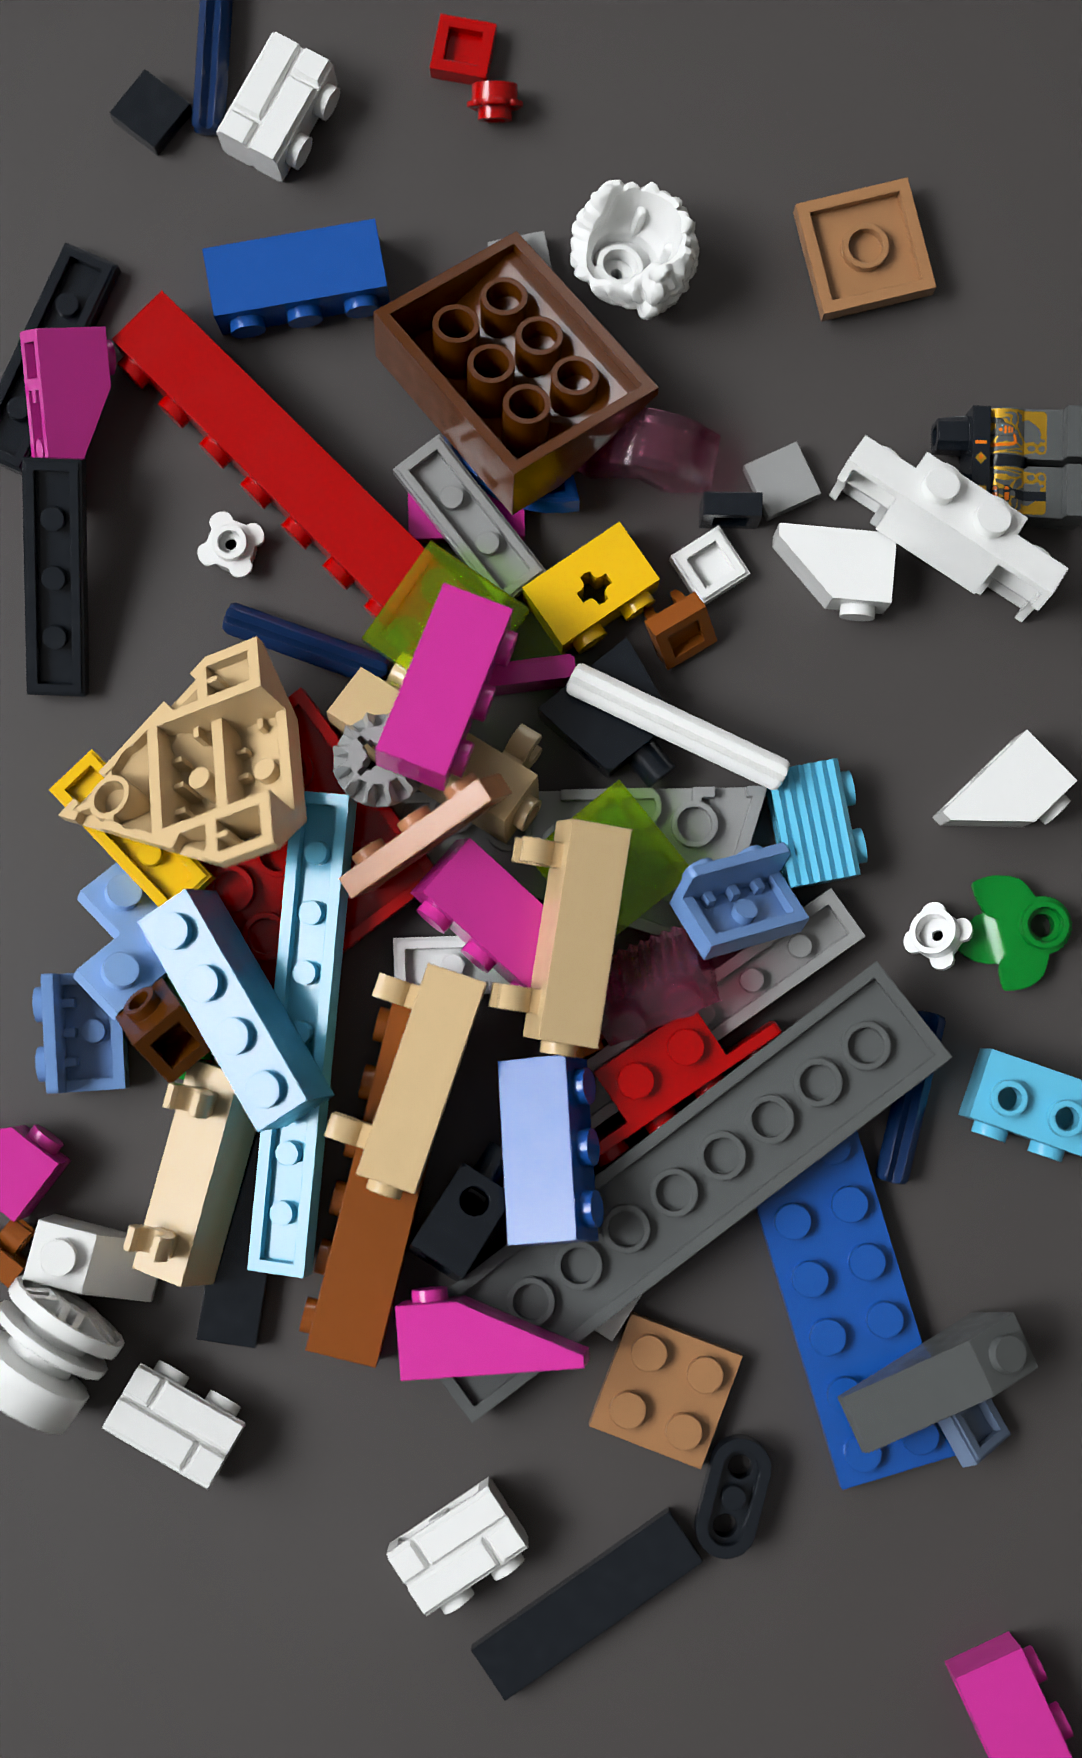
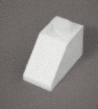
(841, 567)
(1012, 789)
(86, 1260)

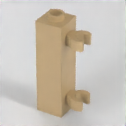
(518, 810)
(574, 934)
(419, 1080)
(195, 1180)

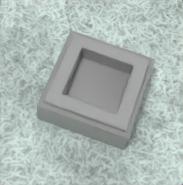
(783, 480)

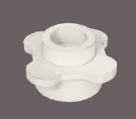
(247, 540)
(926, 924)

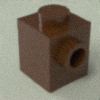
(163, 1030)

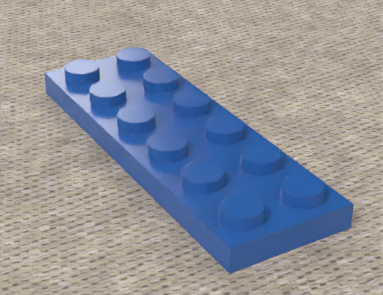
(844, 1302)

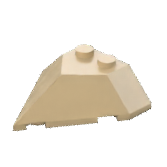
(211, 771)

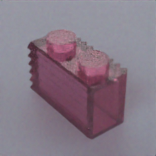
(656, 985)

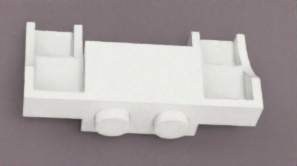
(950, 524)

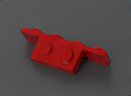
(663, 1071)

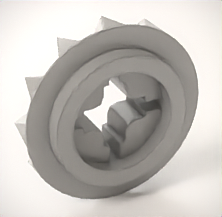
(368, 787)

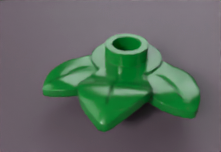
(1005, 934)

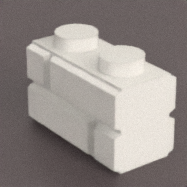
(279, 107)
(176, 1424)
(459, 1548)

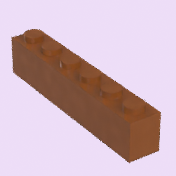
(370, 1236)

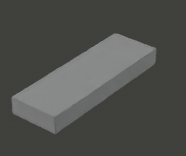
(467, 517)

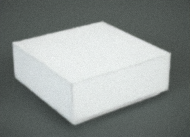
(709, 565)

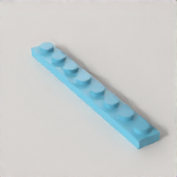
(309, 991)

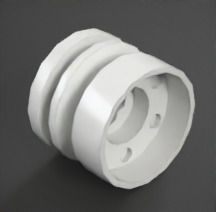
(45, 1347)

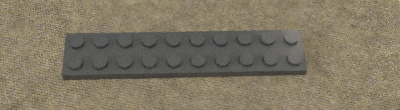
(711, 1167)

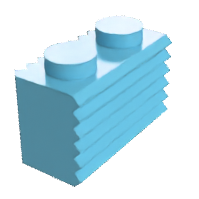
(815, 824)

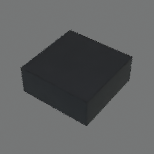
(151, 112)
(730, 510)

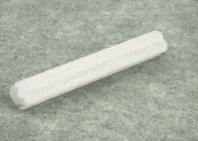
(677, 726)

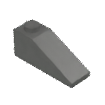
(939, 1379)

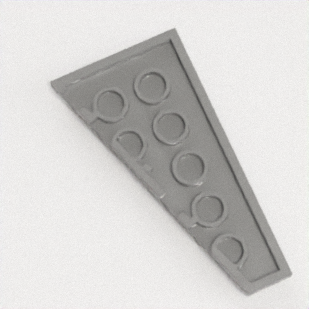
(694, 819)

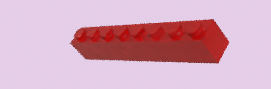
(268, 449)

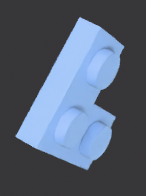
(129, 959)

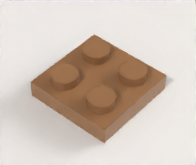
(864, 249)
(665, 1389)

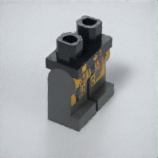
(1022, 457)

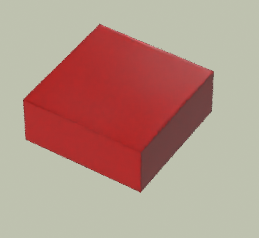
(463, 49)

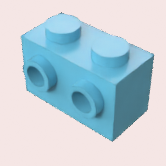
(1026, 1101)

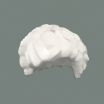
(635, 247)

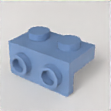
(738, 901)
(81, 1041)

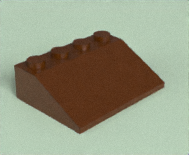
(511, 369)

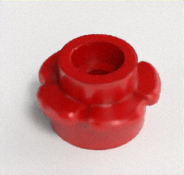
(494, 101)

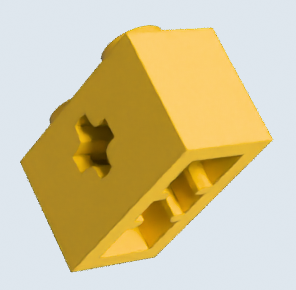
(605, 561)

